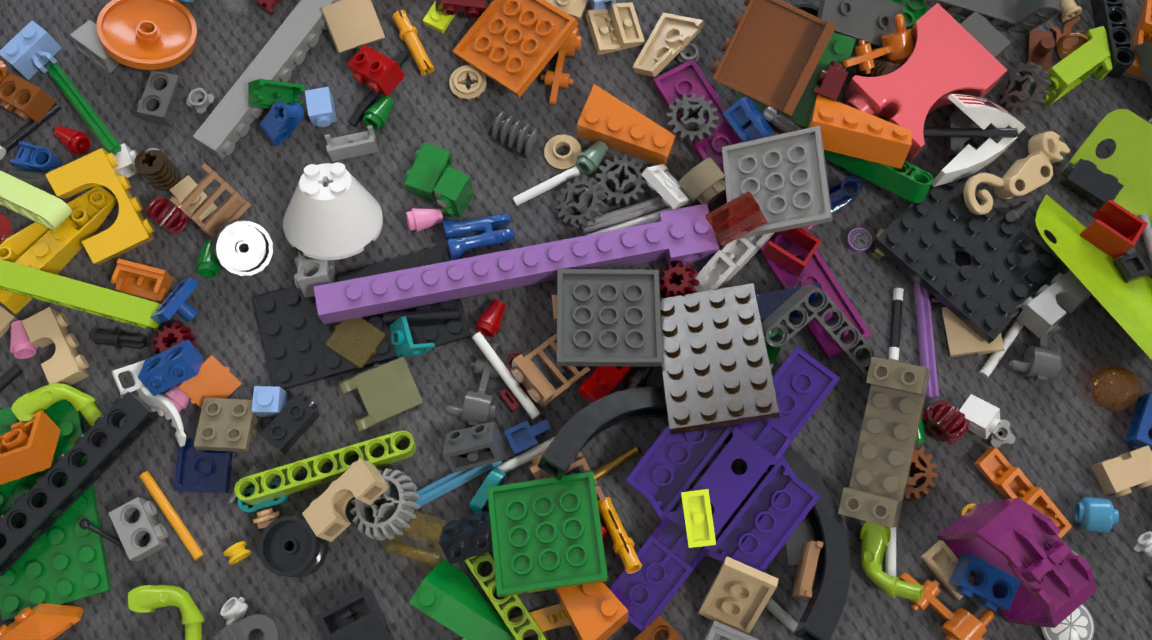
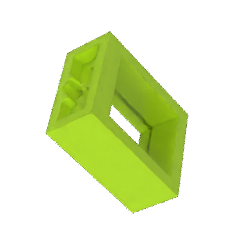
(1074, 69)

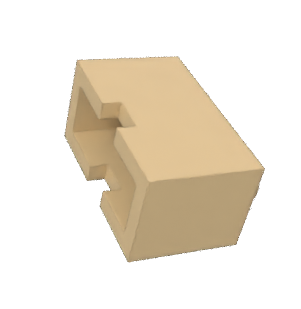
(1125, 471)

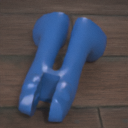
(458, 246)

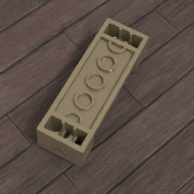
(886, 442)

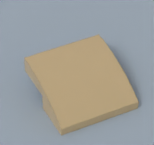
(352, 24)
(614, 28)
(964, 340)

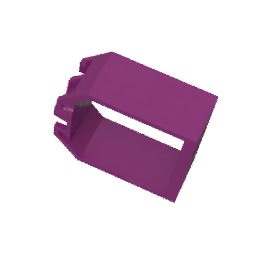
(1027, 547)

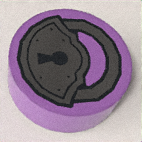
(858, 240)

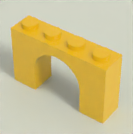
(101, 170)

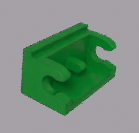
(265, 93)

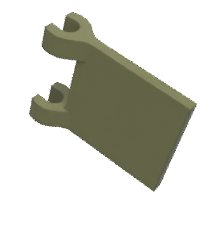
(384, 391)

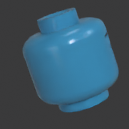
(1096, 514)

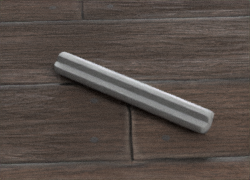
(625, 214)

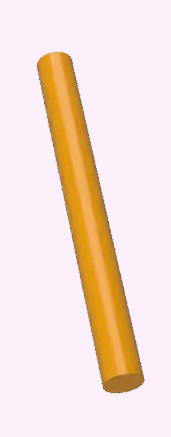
(171, 515)

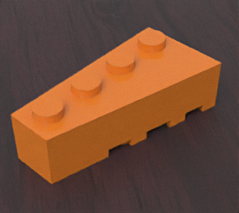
(623, 128)
(859, 133)
(28, 447)
(592, 610)

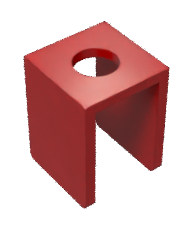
(1114, 229)
(787, 260)

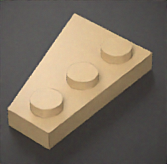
(666, 42)

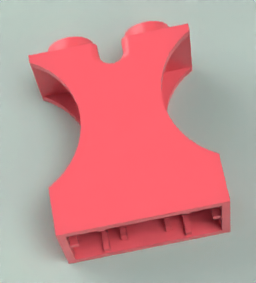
(942, 64)

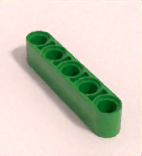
(907, 182)

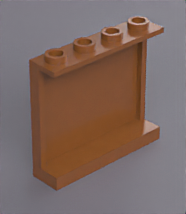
(773, 53)

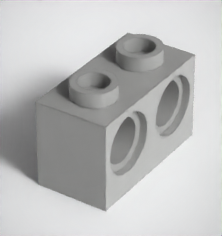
(313, 273)
(132, 533)

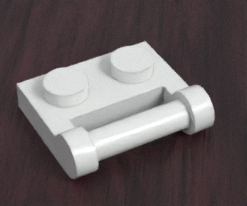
(666, 185)

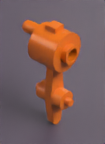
(895, 48)
(557, 78)
(958, 625)

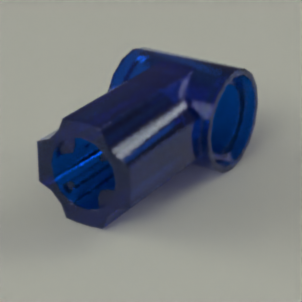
(840, 197)

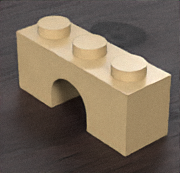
(66, 363)
(327, 512)

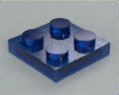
(202, 470)

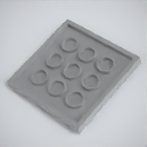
(784, 177)

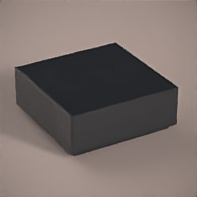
(1132, 267)

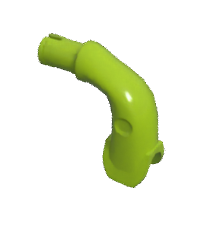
(48, 395)
(874, 540)
(149, 597)

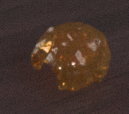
(1116, 387)

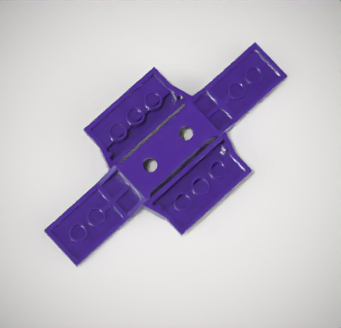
(763, 519)

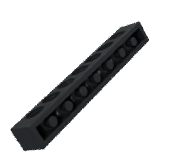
(79, 477)

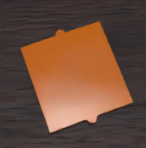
(211, 382)

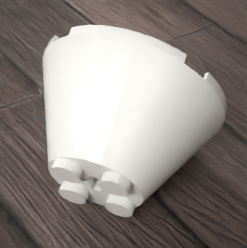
(331, 214)

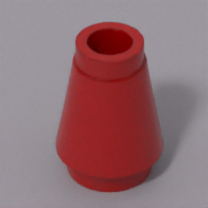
(72, 139)
(490, 321)

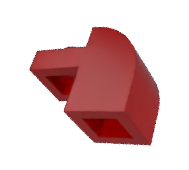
(603, 382)

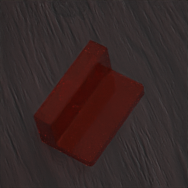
(736, 218)

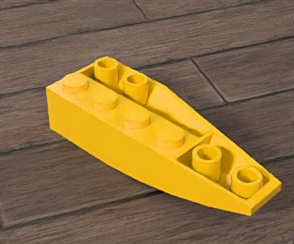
(53, 249)

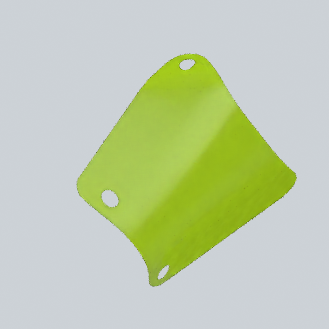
(1126, 302)

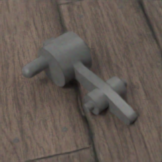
(1039, 360)
(478, 406)

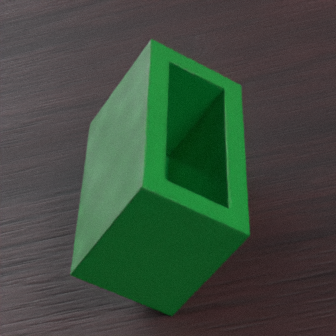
(427, 170)
(453, 192)

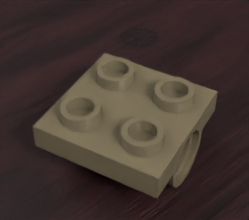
(226, 425)

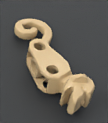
(1021, 177)

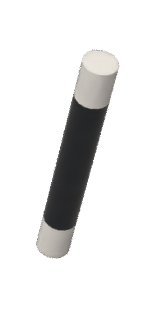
(895, 330)

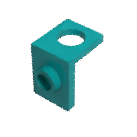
(403, 341)

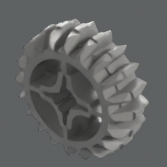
(392, 516)

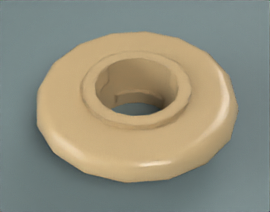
(558, 161)

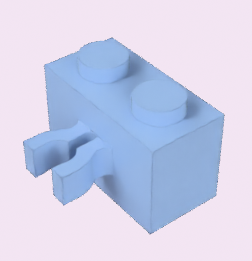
(30, 50)

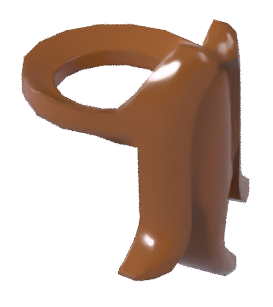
(1067, 41)

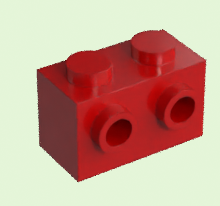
(375, 70)

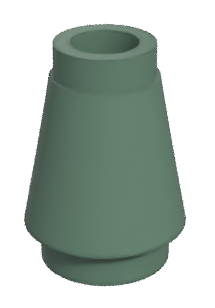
(591, 158)

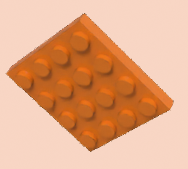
(515, 41)

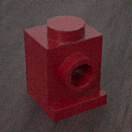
(831, 81)

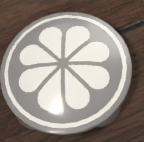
(1076, 626)

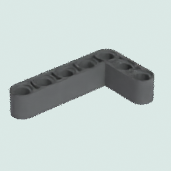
(1003, 14)
(832, 327)

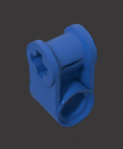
(281, 121)
(35, 158)

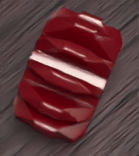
(167, 215)
(680, 271)
(171, 335)
(945, 422)

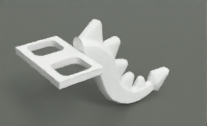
(158, 402)

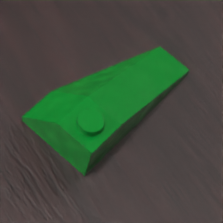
(458, 605)

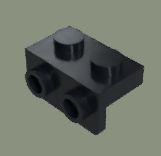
(466, 537)

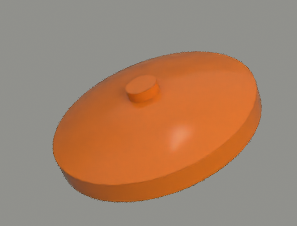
(147, 33)

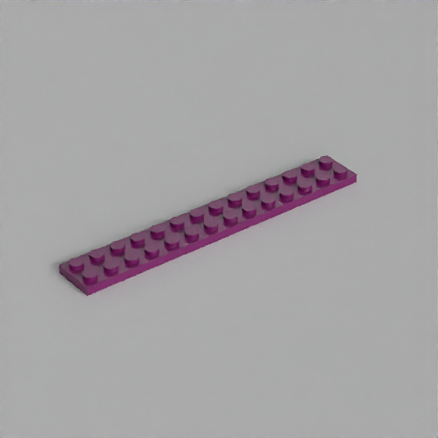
(690, 79)

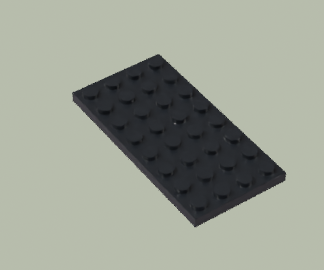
(297, 337)

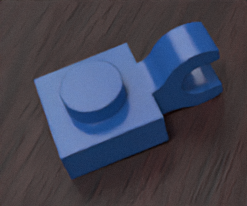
(523, 436)

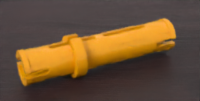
(409, 34)
(622, 543)

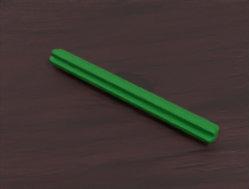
(83, 108)

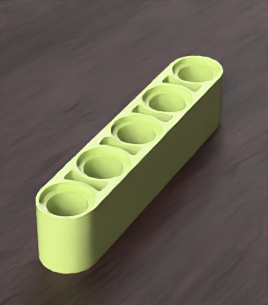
(32, 202)

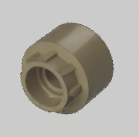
(704, 182)

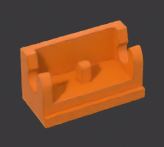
(141, 280)

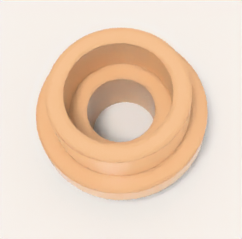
(265, 517)

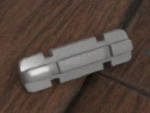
(779, 120)

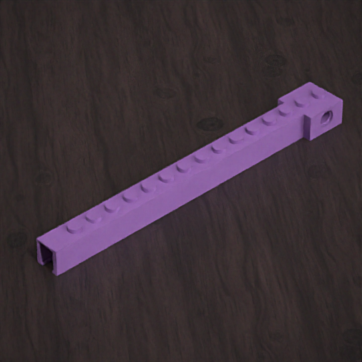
(675, 236)

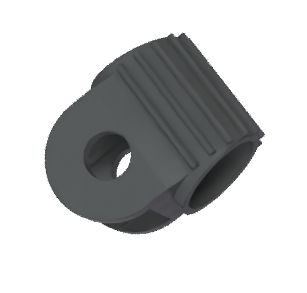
(249, 628)

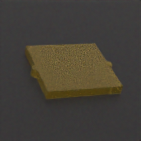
(355, 340)

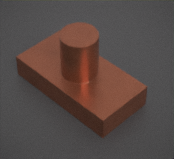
(1039, 48)

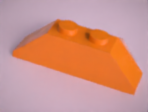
(42, 622)

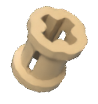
(1069, 10)

